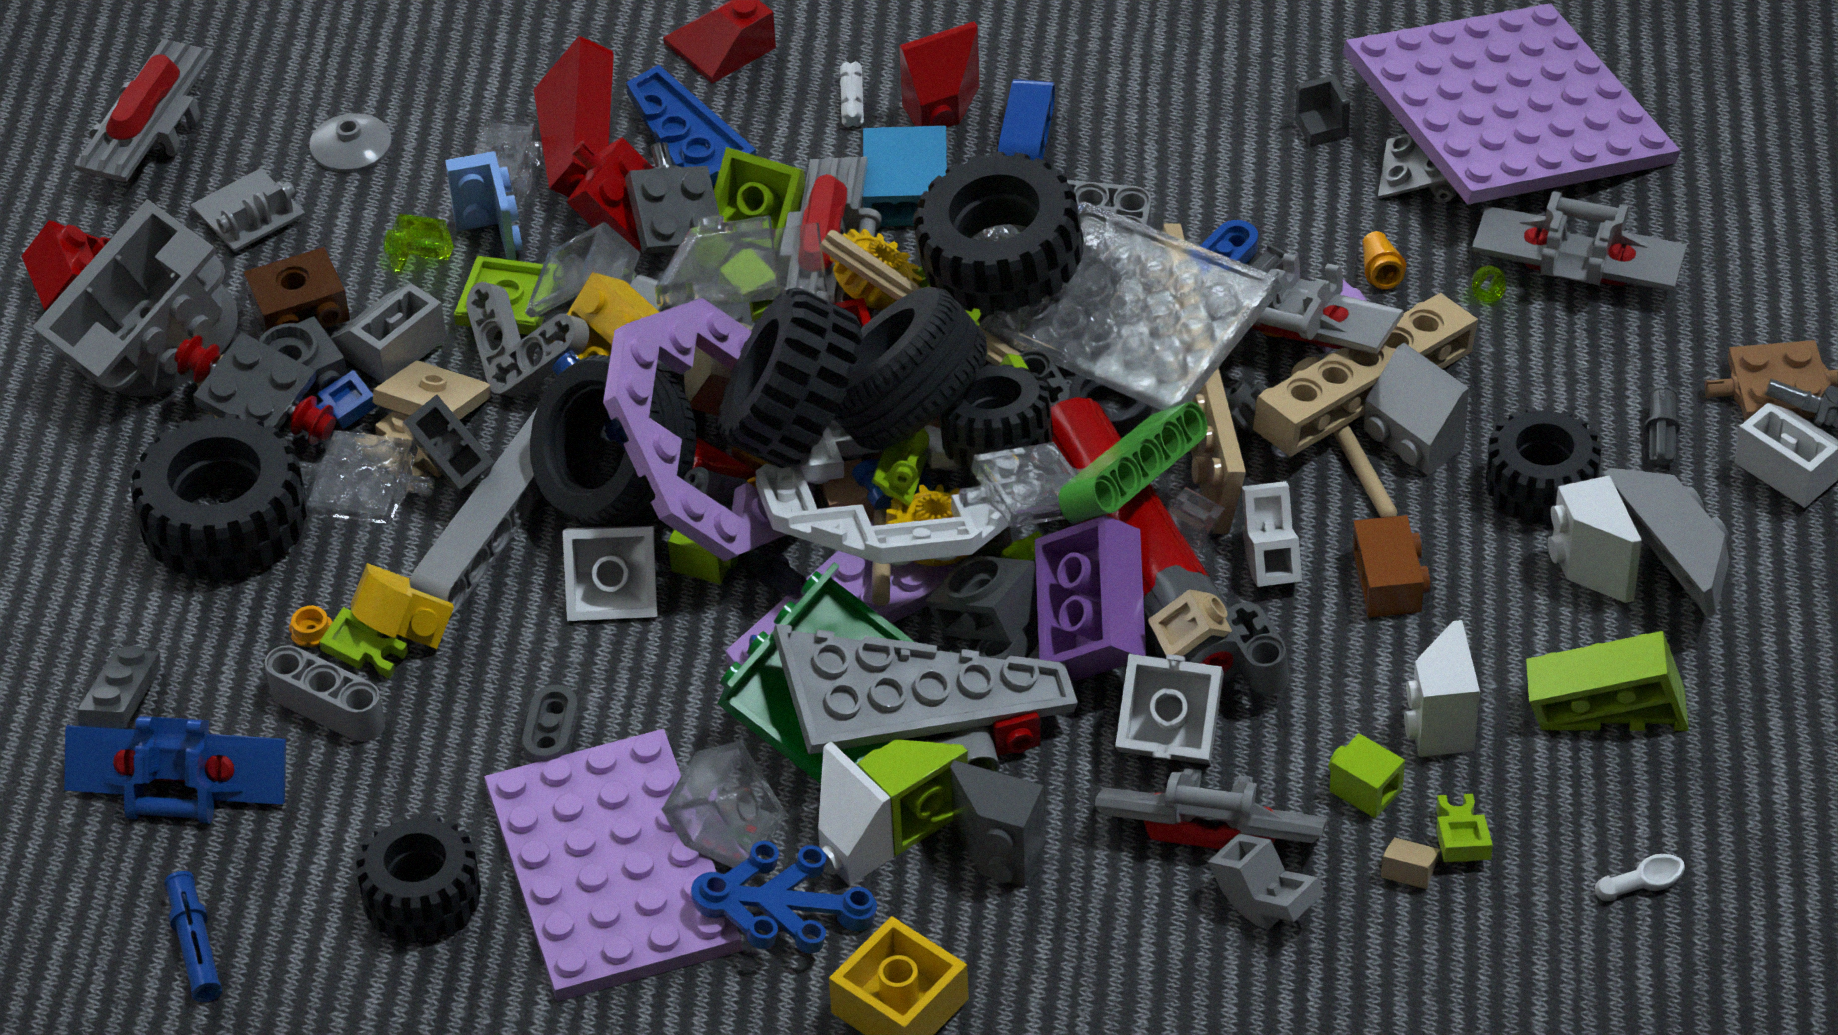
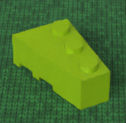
(1608, 683)

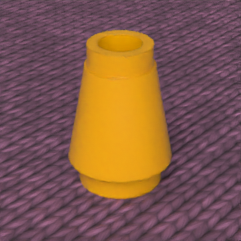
(1382, 261)

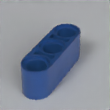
(1027, 118)

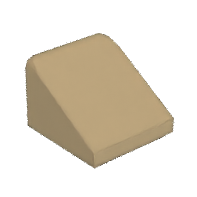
(1409, 863)

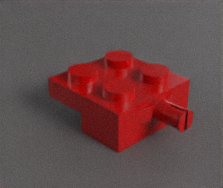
(603, 190)

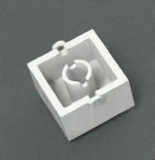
(1169, 708)

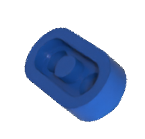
(1234, 240)

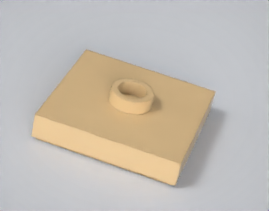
(422, 381)

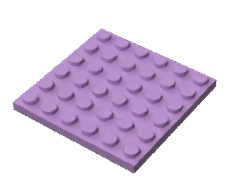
(1510, 103)

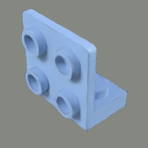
(480, 197)

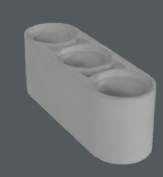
(325, 693)

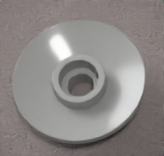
(350, 143)

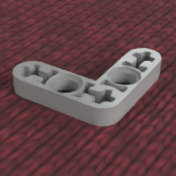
(490, 311)

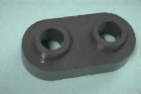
(548, 734)

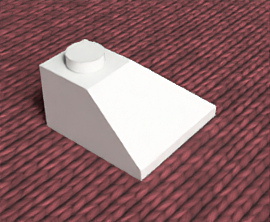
(610, 572)
(852, 818)

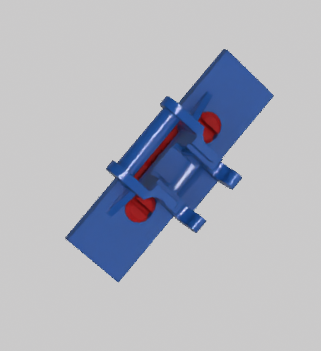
(174, 751)

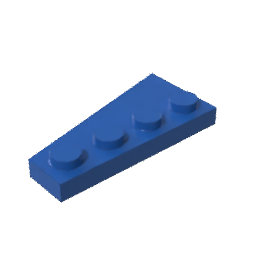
(683, 122)

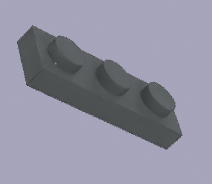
(119, 688)

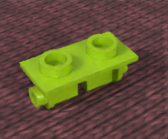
(902, 467)

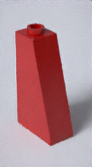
(574, 107)

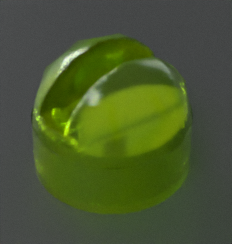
(1495, 288)

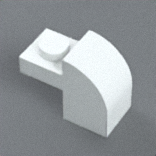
(1268, 534)

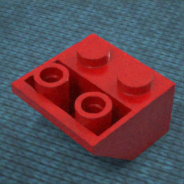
(58, 258)

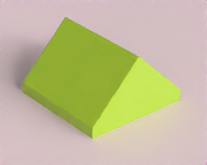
(757, 188)

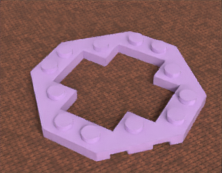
(655, 450)

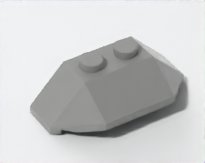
(1677, 531)

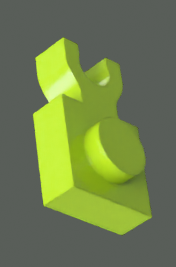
(356, 643)
(1460, 833)

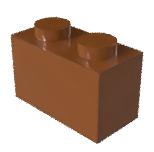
(1389, 566)

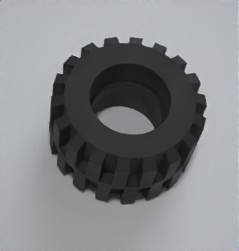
(997, 413)
(1534, 457)
(424, 906)

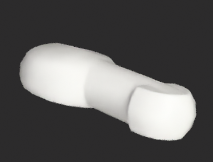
(1652, 874)

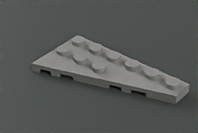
(905, 690)

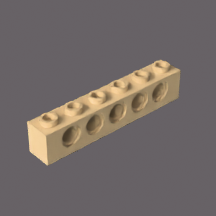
(1335, 388)

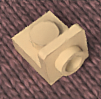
(1189, 622)

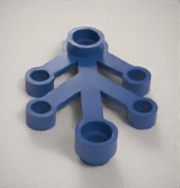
(725, 895)

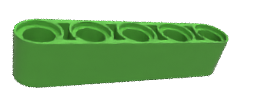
(1132, 463)

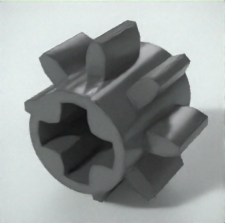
(1241, 403)

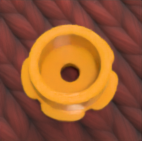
(309, 626)

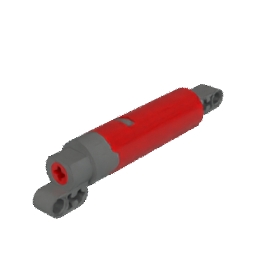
(1168, 561)

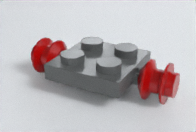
(255, 384)

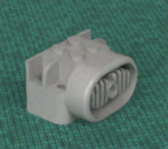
(139, 304)

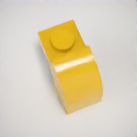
(394, 608)

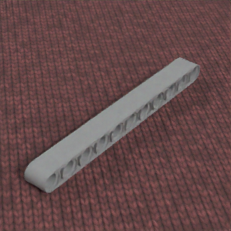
(490, 513)

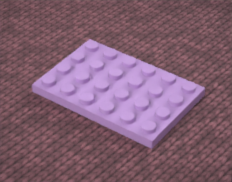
(605, 866)

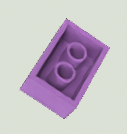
(1090, 596)

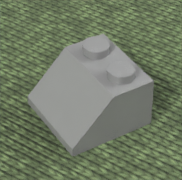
(1417, 410)

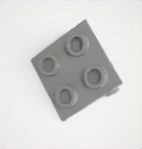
(1410, 169)
(249, 209)

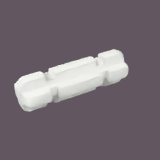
(851, 94)

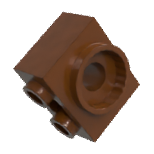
(297, 291)

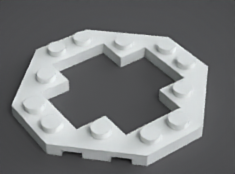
(848, 527)

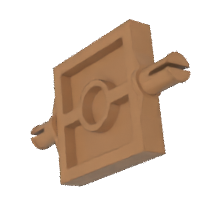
(1755, 365)

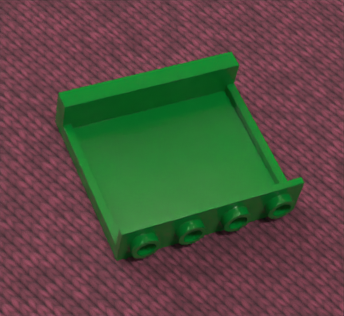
(759, 690)

